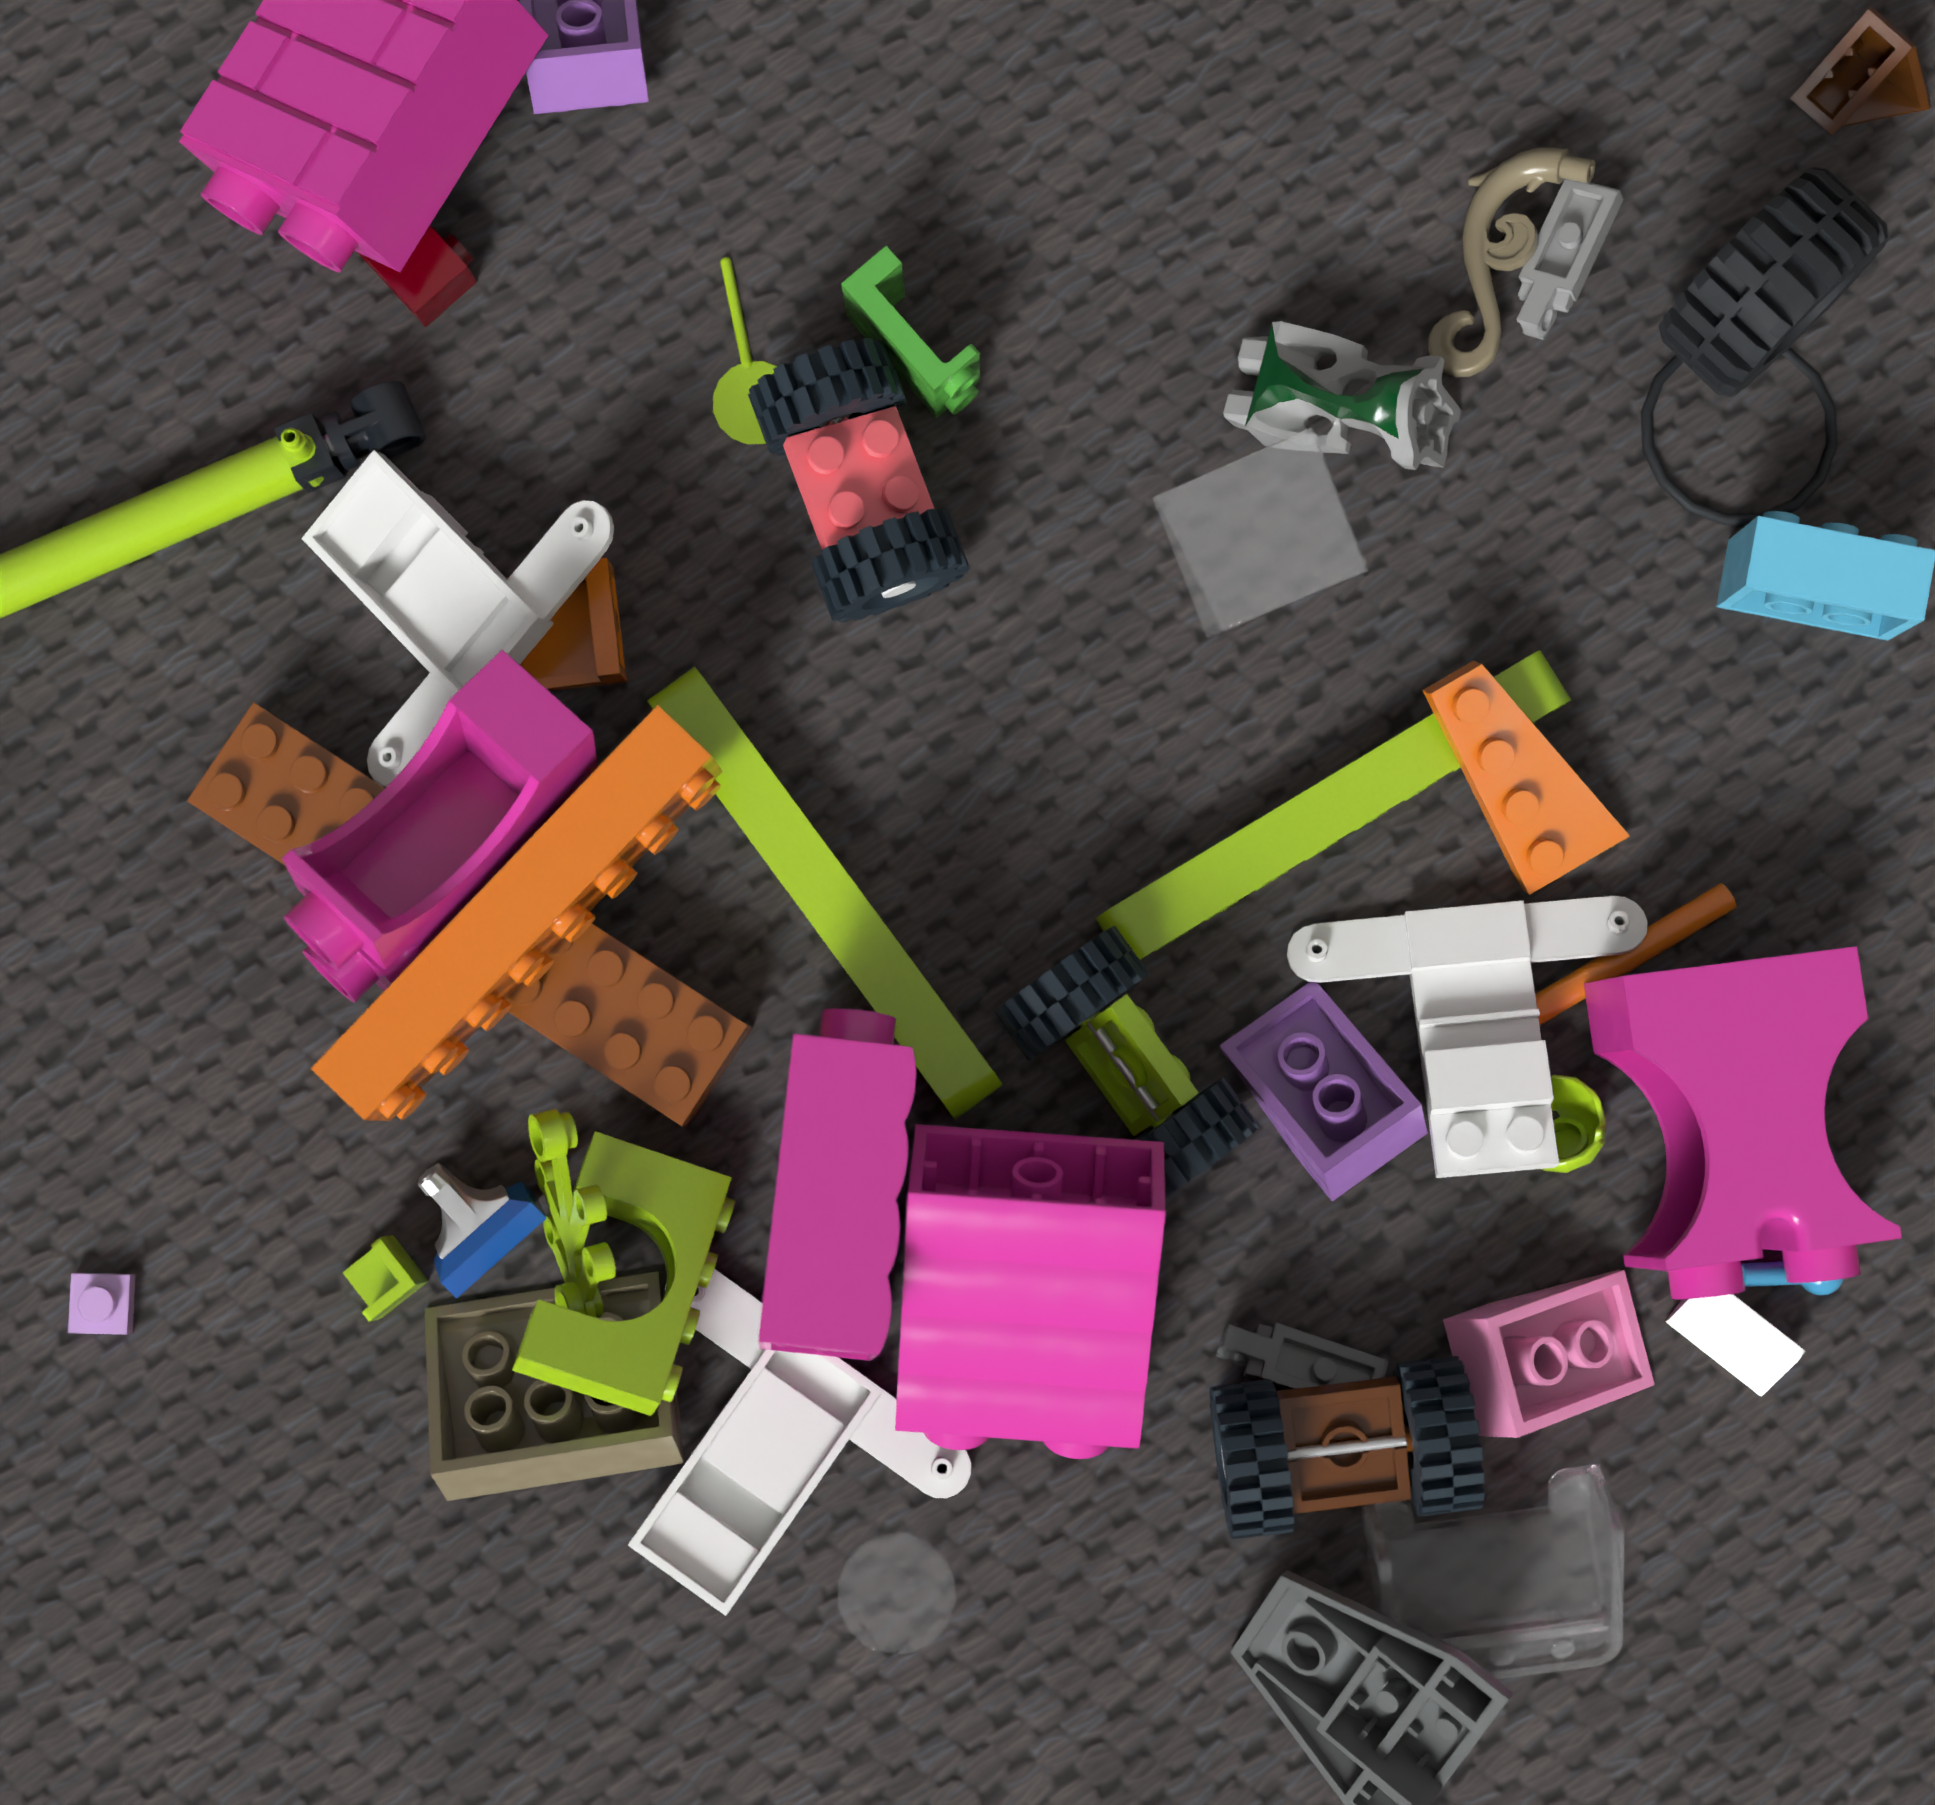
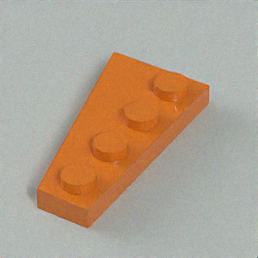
(1522, 784)

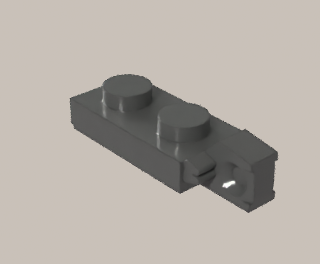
(1296, 1357)

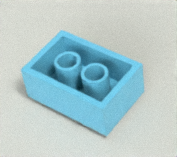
(1826, 576)

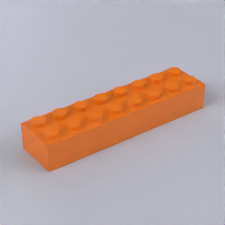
(520, 920)

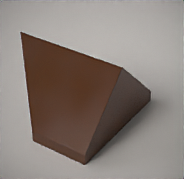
(1865, 77)

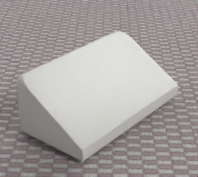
(1737, 1339)

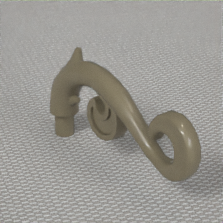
(1517, 248)

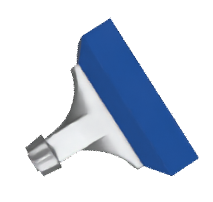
(477, 1225)

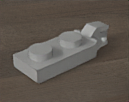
(1565, 253)

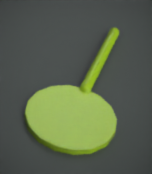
(731, 396)

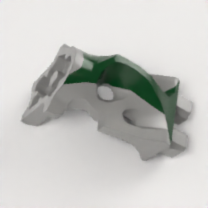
(1295, 394)

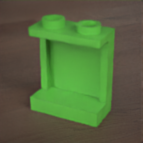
(869, 305)

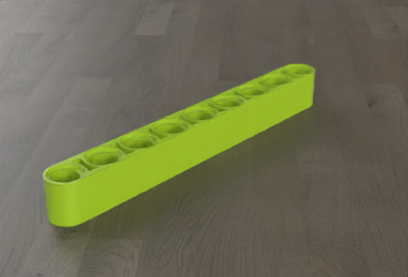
(1311, 821)
(831, 898)

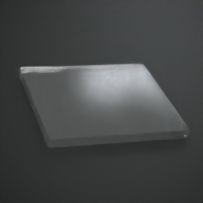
(1260, 533)

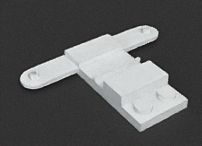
(442, 592)
(1476, 1011)
(772, 1453)

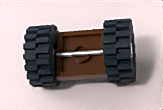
(1347, 1446)

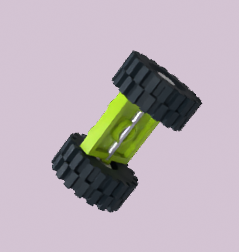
(1127, 1056)

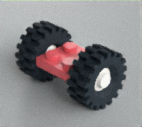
(858, 479)

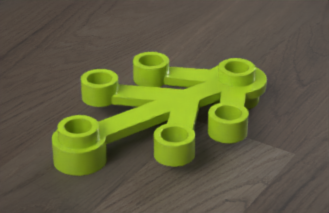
(570, 1215)

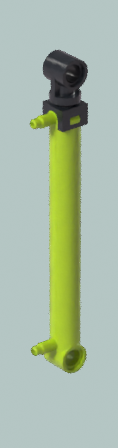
(294, 460)

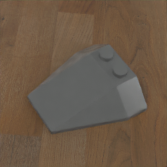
(1366, 1695)

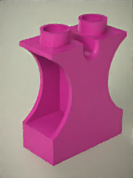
(439, 830)
(1739, 1088)

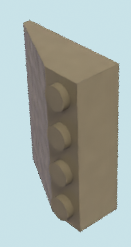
(518, 1432)

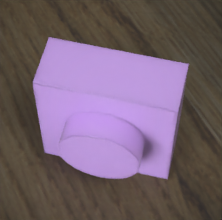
(101, 1303)

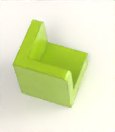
(384, 1277)

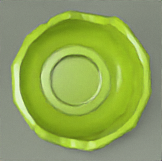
(1580, 1123)

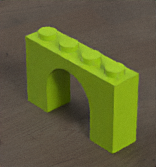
(634, 1358)

